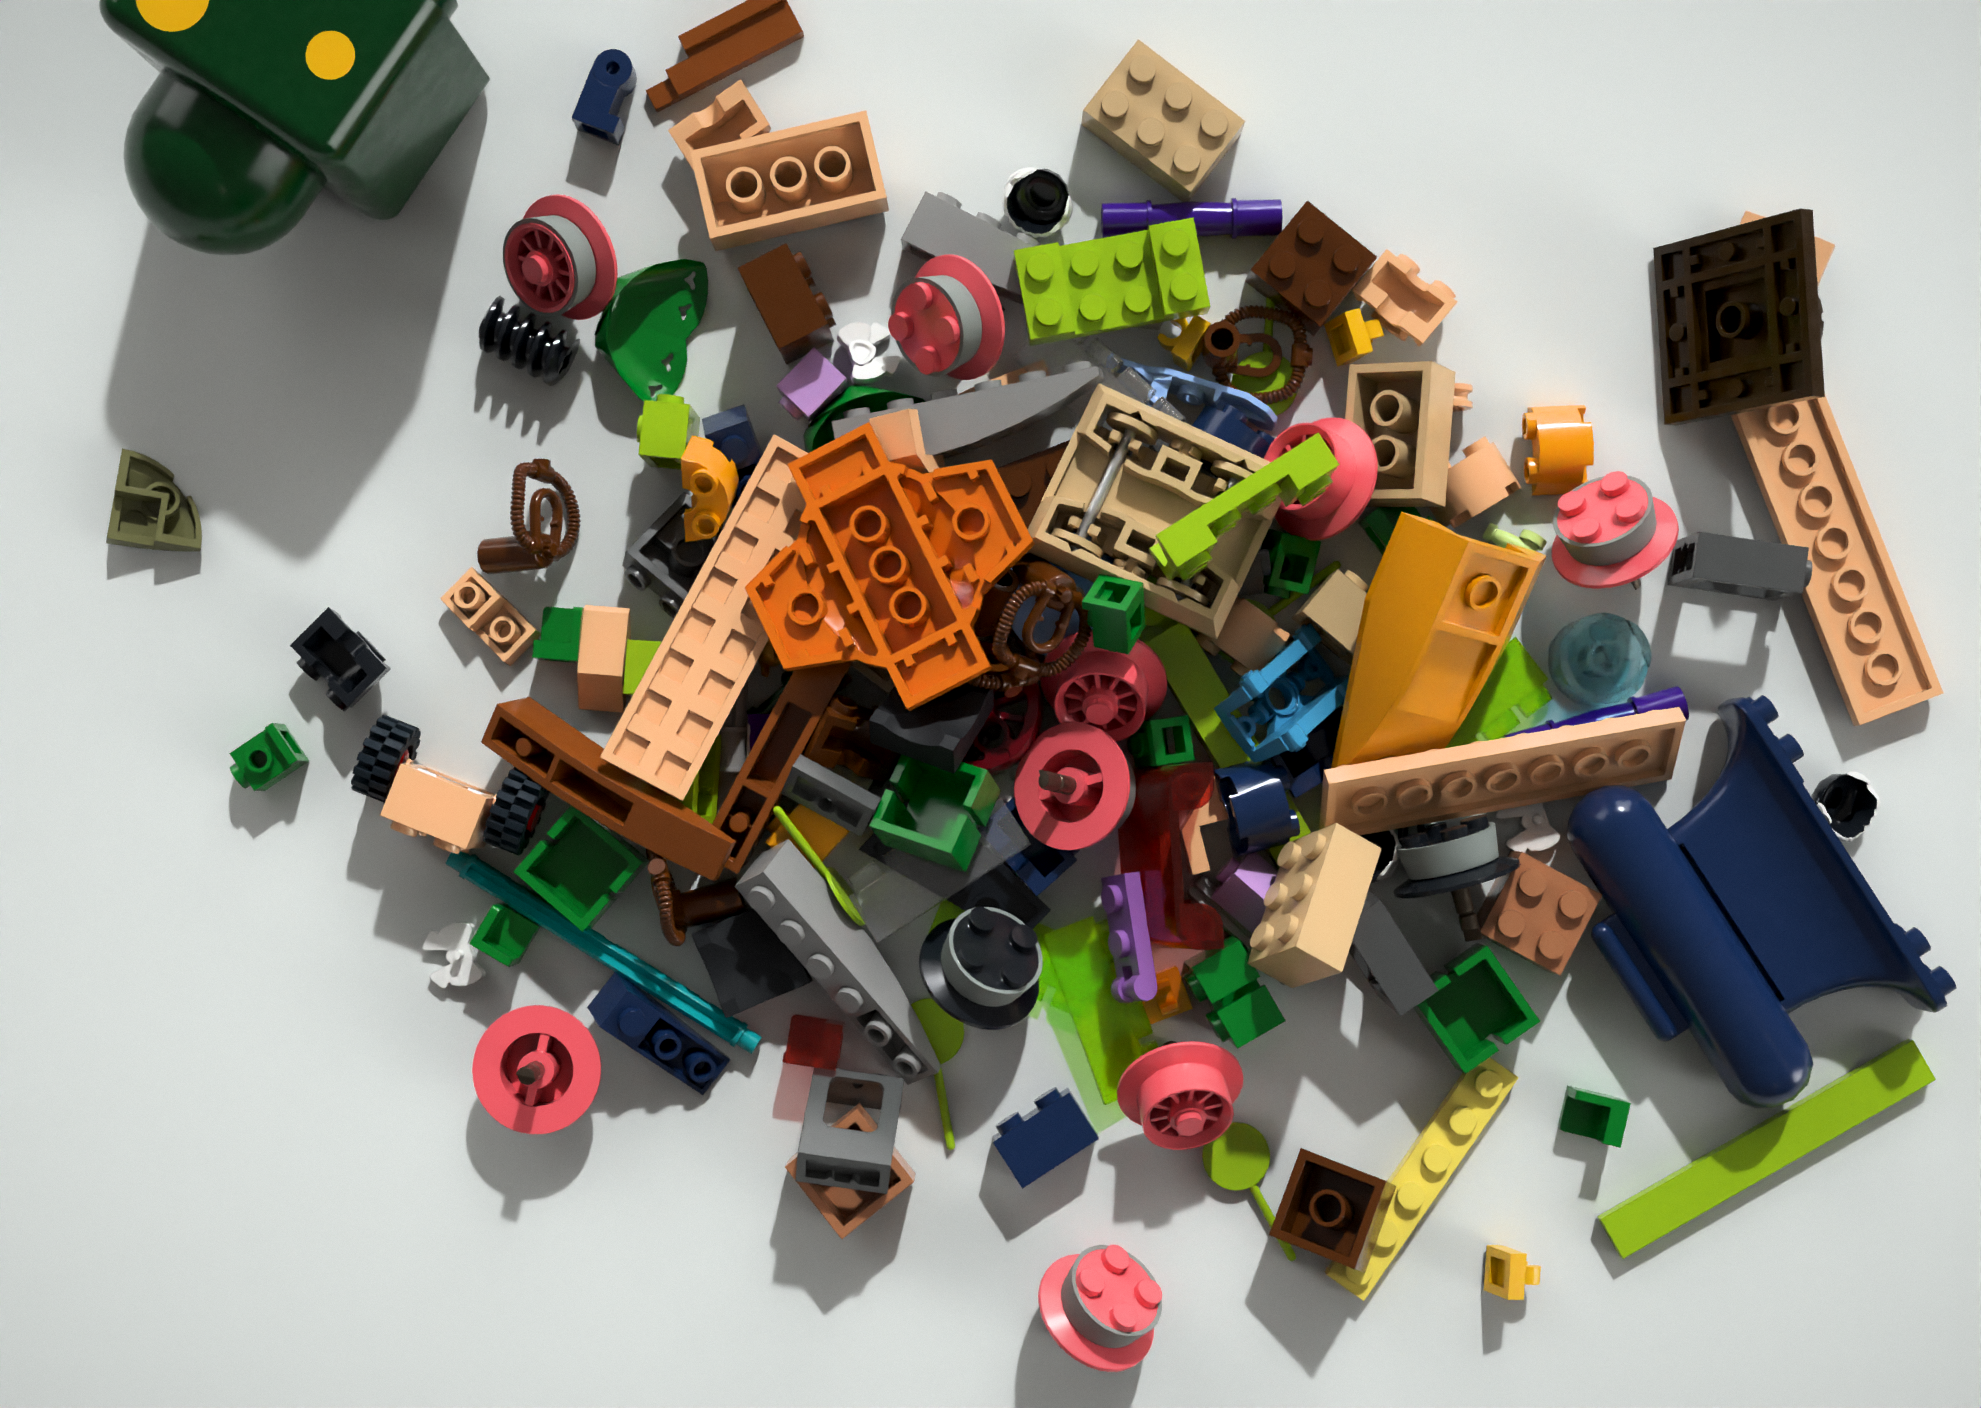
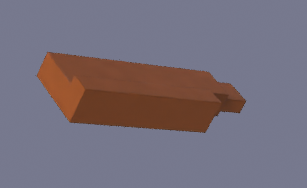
(727, 46)

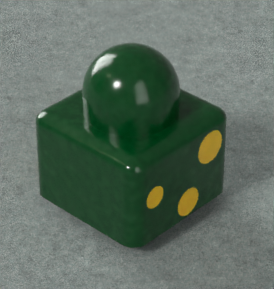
(283, 101)

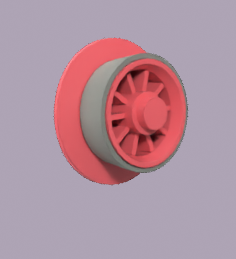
(561, 259)

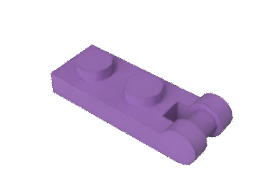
(1129, 938)

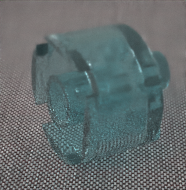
(1617, 677)

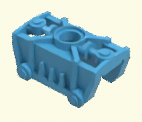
(1301, 713)

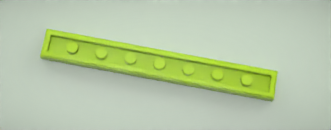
(1766, 1148)

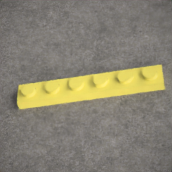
(1430, 1165)

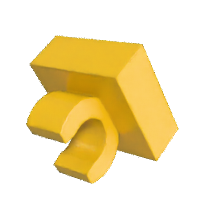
(1352, 336)
(1189, 344)
(1170, 996)
(1508, 1272)

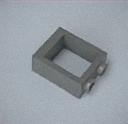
(1740, 566)
(1389, 959)

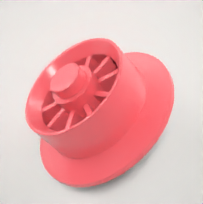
(1351, 485)
(1107, 687)
(1181, 1093)

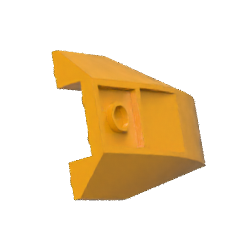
(1429, 638)

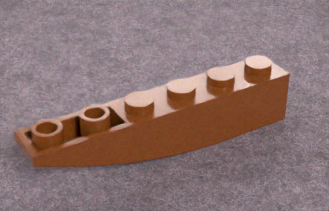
(778, 746)
(571, 769)

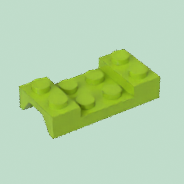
(1112, 282)
(1294, 476)

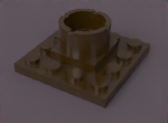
(1739, 319)

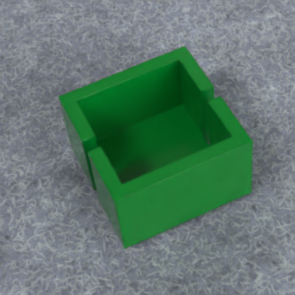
(939, 813)
(581, 868)
(1231, 988)
(1471, 1005)

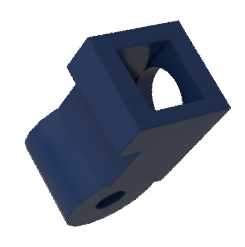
(602, 96)

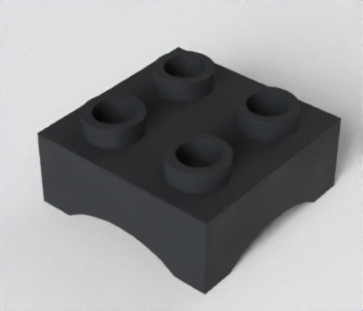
(935, 731)
(748, 962)

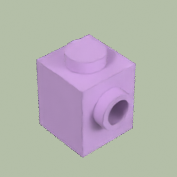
(810, 386)
(1244, 888)

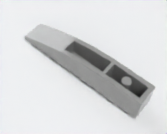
(944, 228)
(993, 411)
(839, 956)

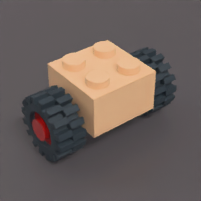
(440, 805)

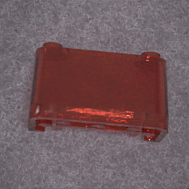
(1153, 847)

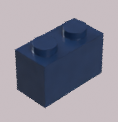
(1044, 1136)

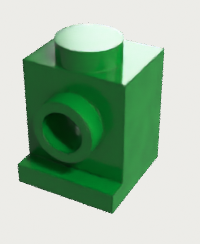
(1291, 563)
(1115, 612)
(1150, 742)
(282, 758)

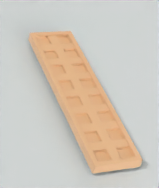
(711, 637)

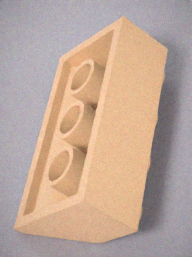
(789, 181)

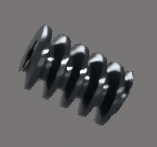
(526, 344)

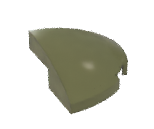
(151, 508)

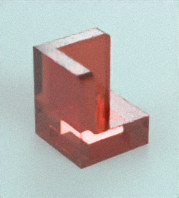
(814, 1042)

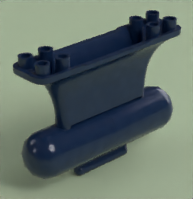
(1742, 912)

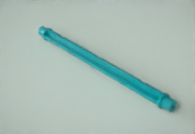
(604, 951)

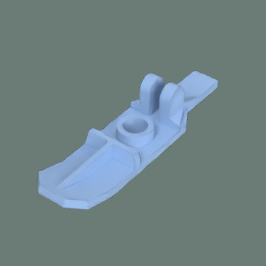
(1198, 391)

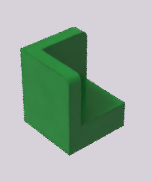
(1381, 523)
(559, 635)
(505, 934)
(1594, 1115)

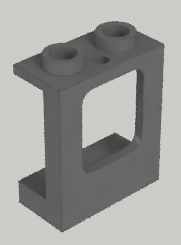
(834, 795)
(844, 1155)

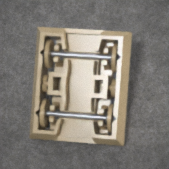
(1135, 497)

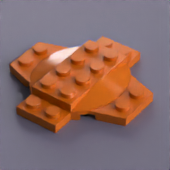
(889, 566)

